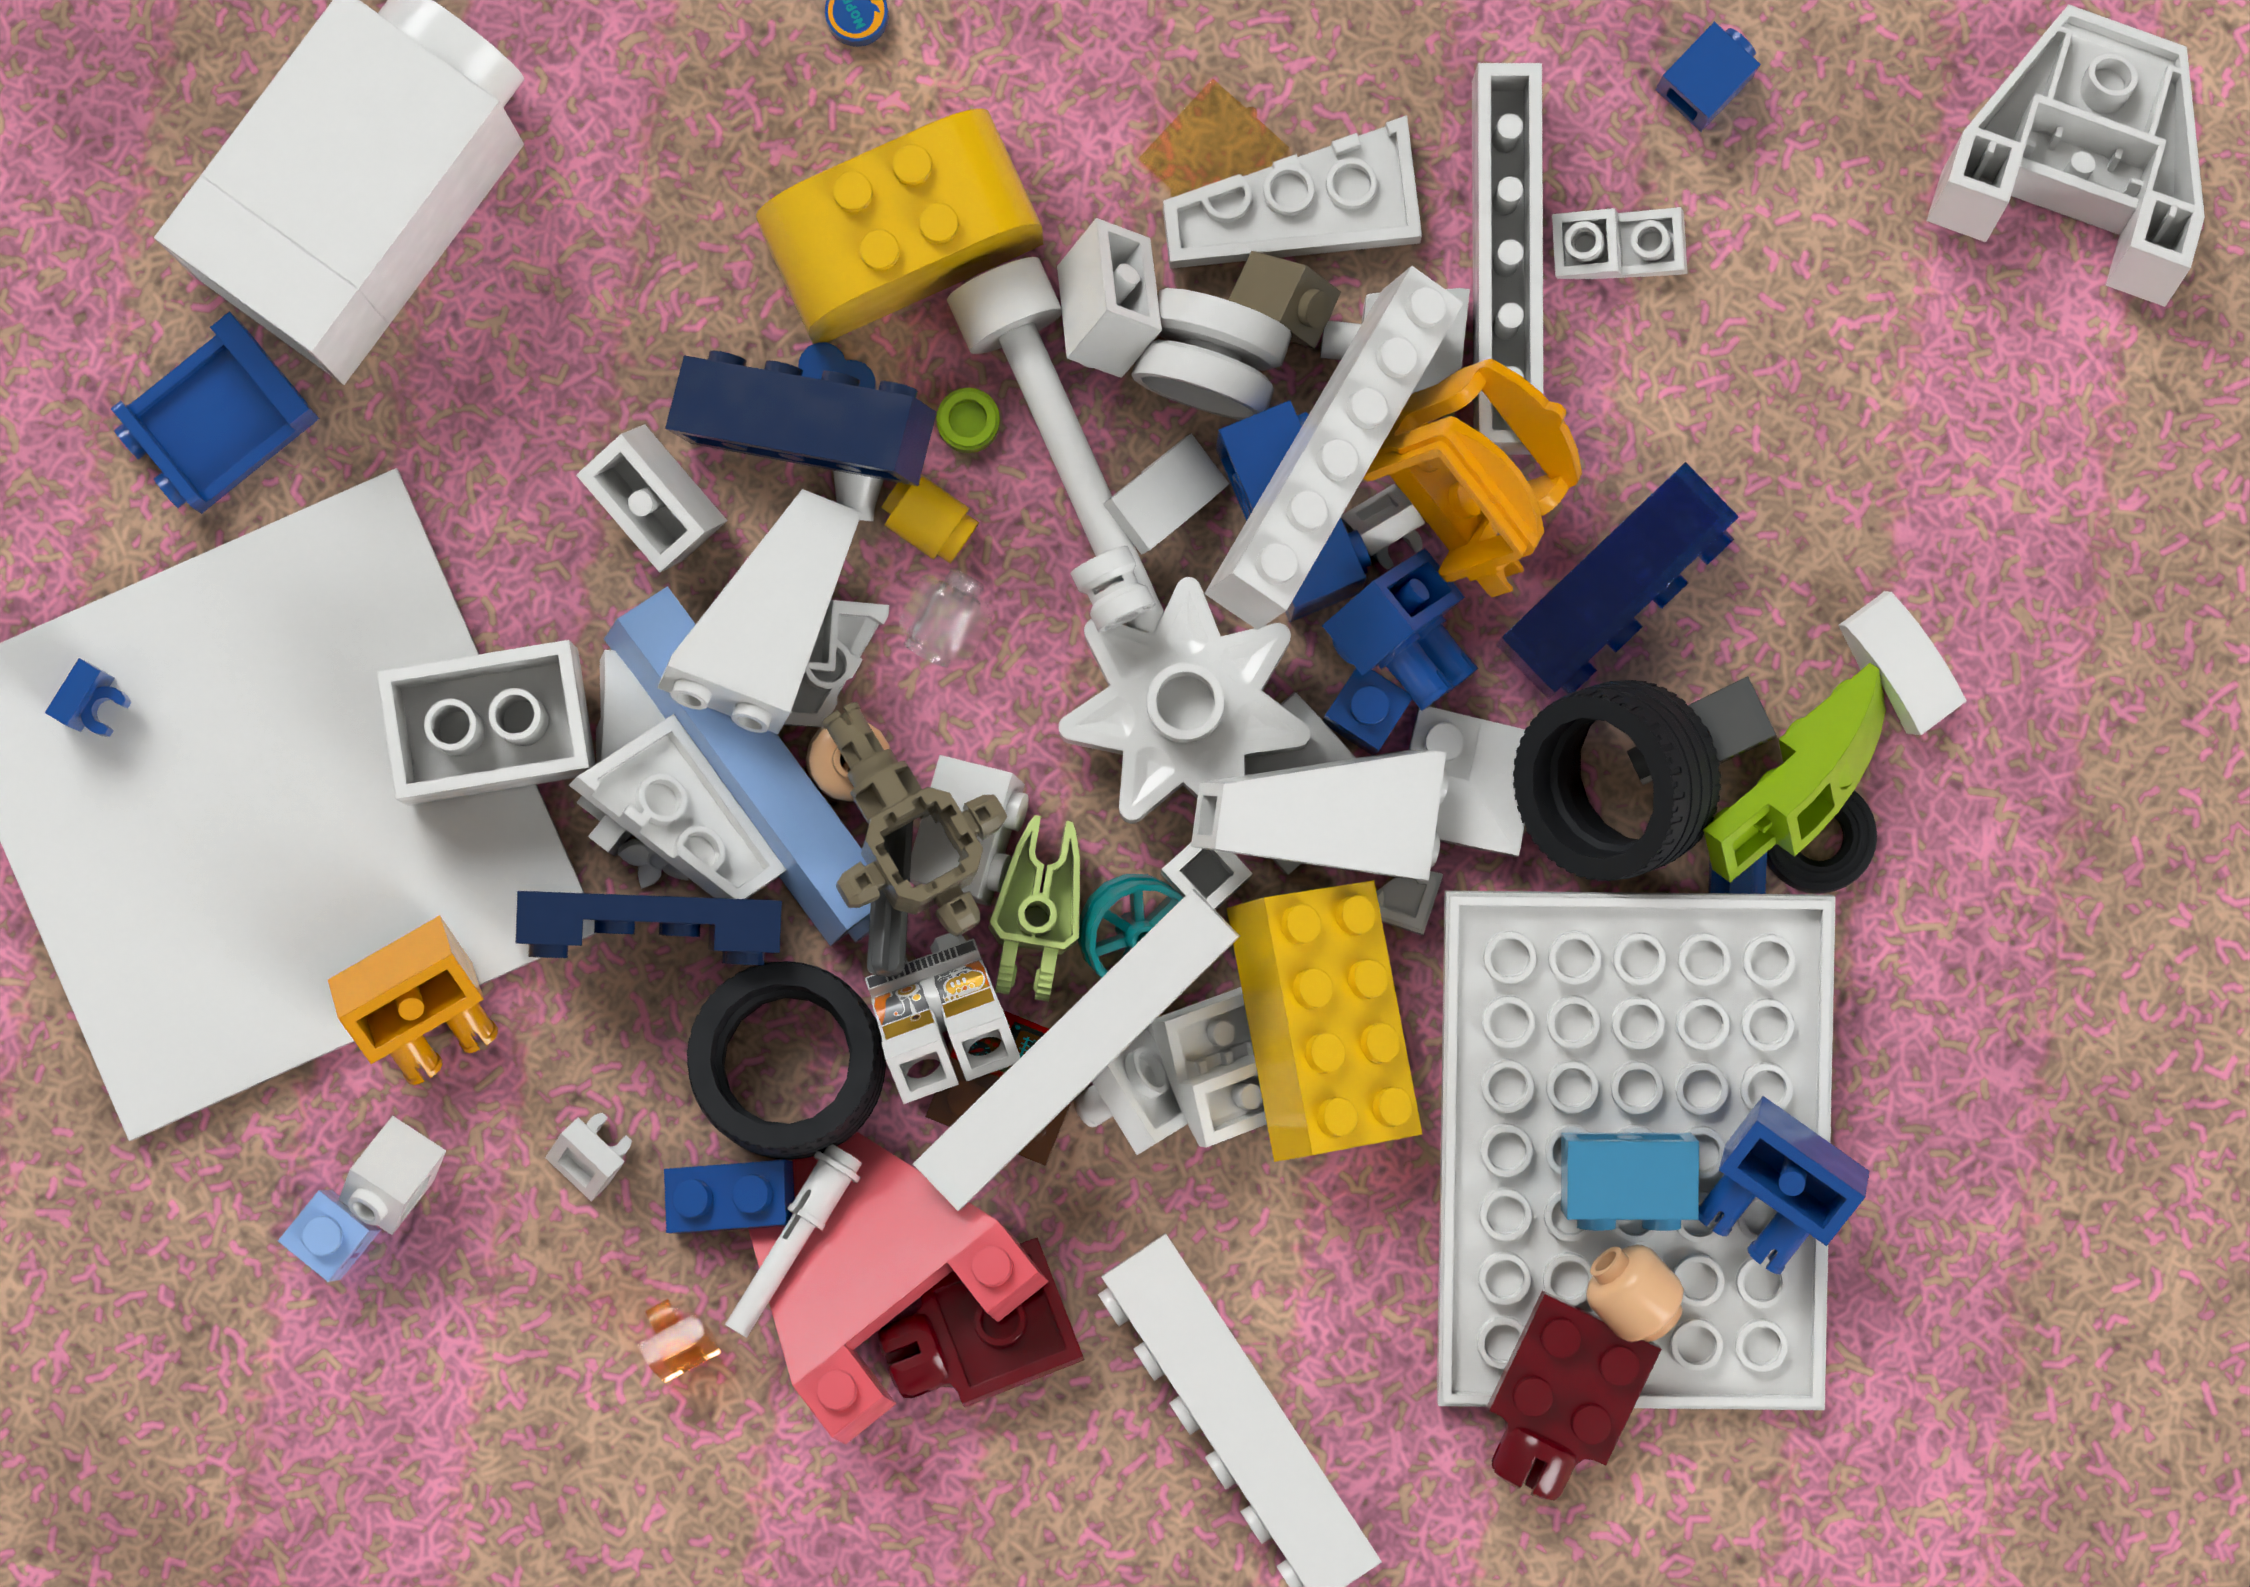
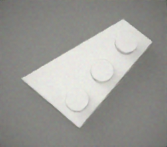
(682, 811)

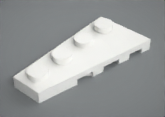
(1316, 203)

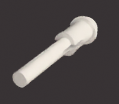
(810, 1210)

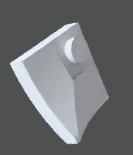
(1480, 767)

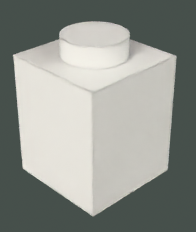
(1209, 872)

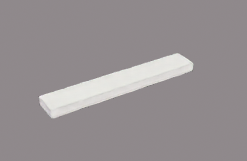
(1076, 1049)

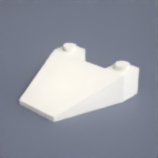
(2095, 132)

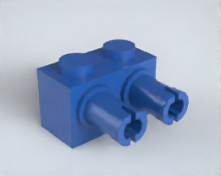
(1401, 628)
(1793, 1173)

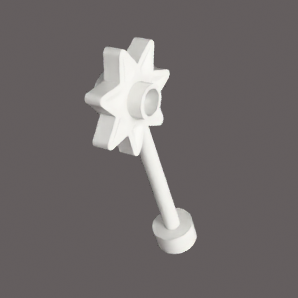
(1178, 692)

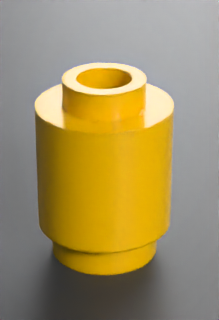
(929, 519)

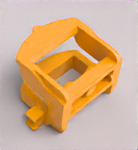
(1468, 483)

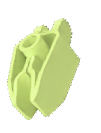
(1036, 919)

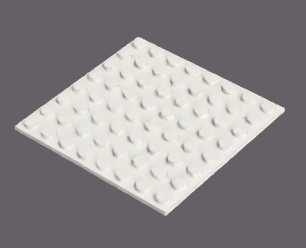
(247, 803)

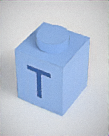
(328, 1236)

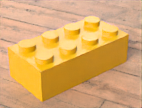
(1324, 1020)

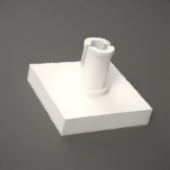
(1135, 1094)

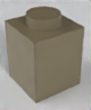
(1287, 294)

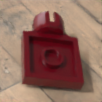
(966, 1349)
(1565, 1395)

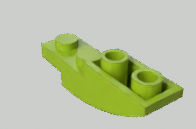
(1819, 771)

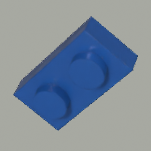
(728, 1196)

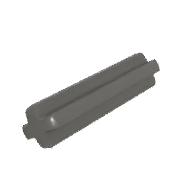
(889, 925)

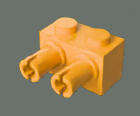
(407, 992)

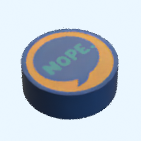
(856, 21)

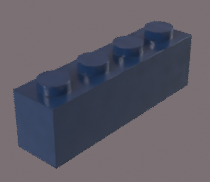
(802, 418)

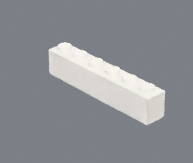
(1507, 232)
(1334, 449)
(1239, 1418)

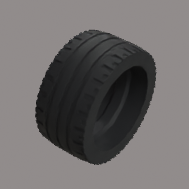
(1555, 799)
(719, 1022)

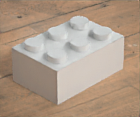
(486, 722)

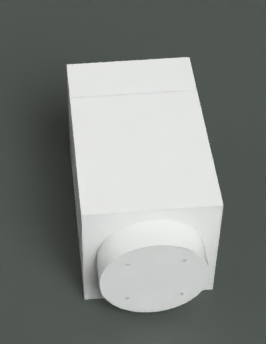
(350, 176)

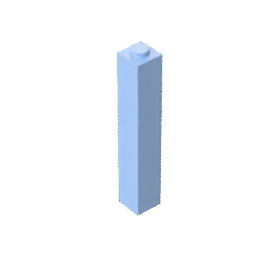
(755, 770)

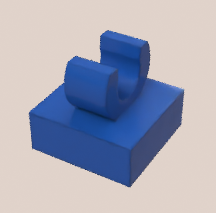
(82, 695)

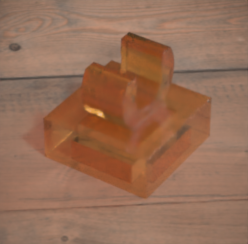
(677, 1342)

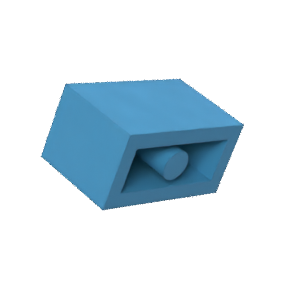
(1629, 1179)

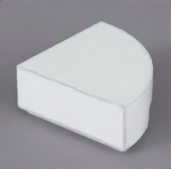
(1408, 902)

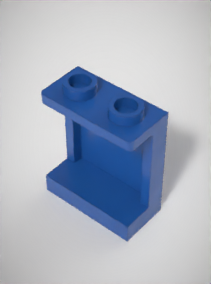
(214, 417)

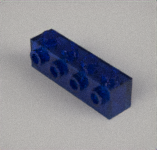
(1617, 581)

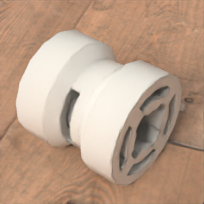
(1120, 599)

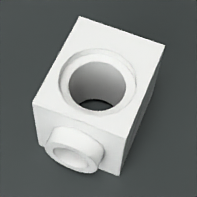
(391, 1175)

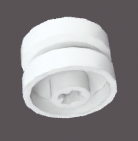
(1212, 354)

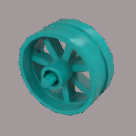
(1129, 926)

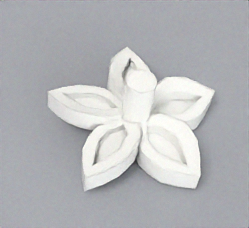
(648, 862)

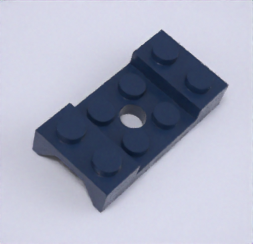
(736, 926)

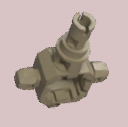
(893, 798)

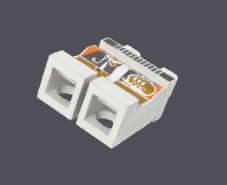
(938, 996)

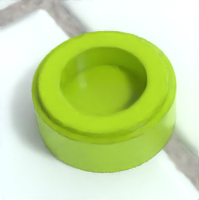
(968, 420)

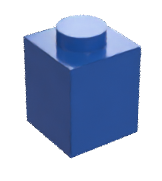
(1709, 75)
(1367, 710)

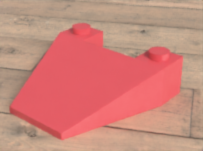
(870, 1262)

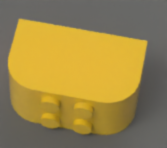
(899, 224)

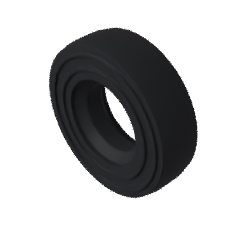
(1844, 867)

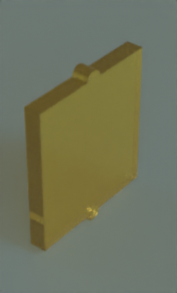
(1211, 143)

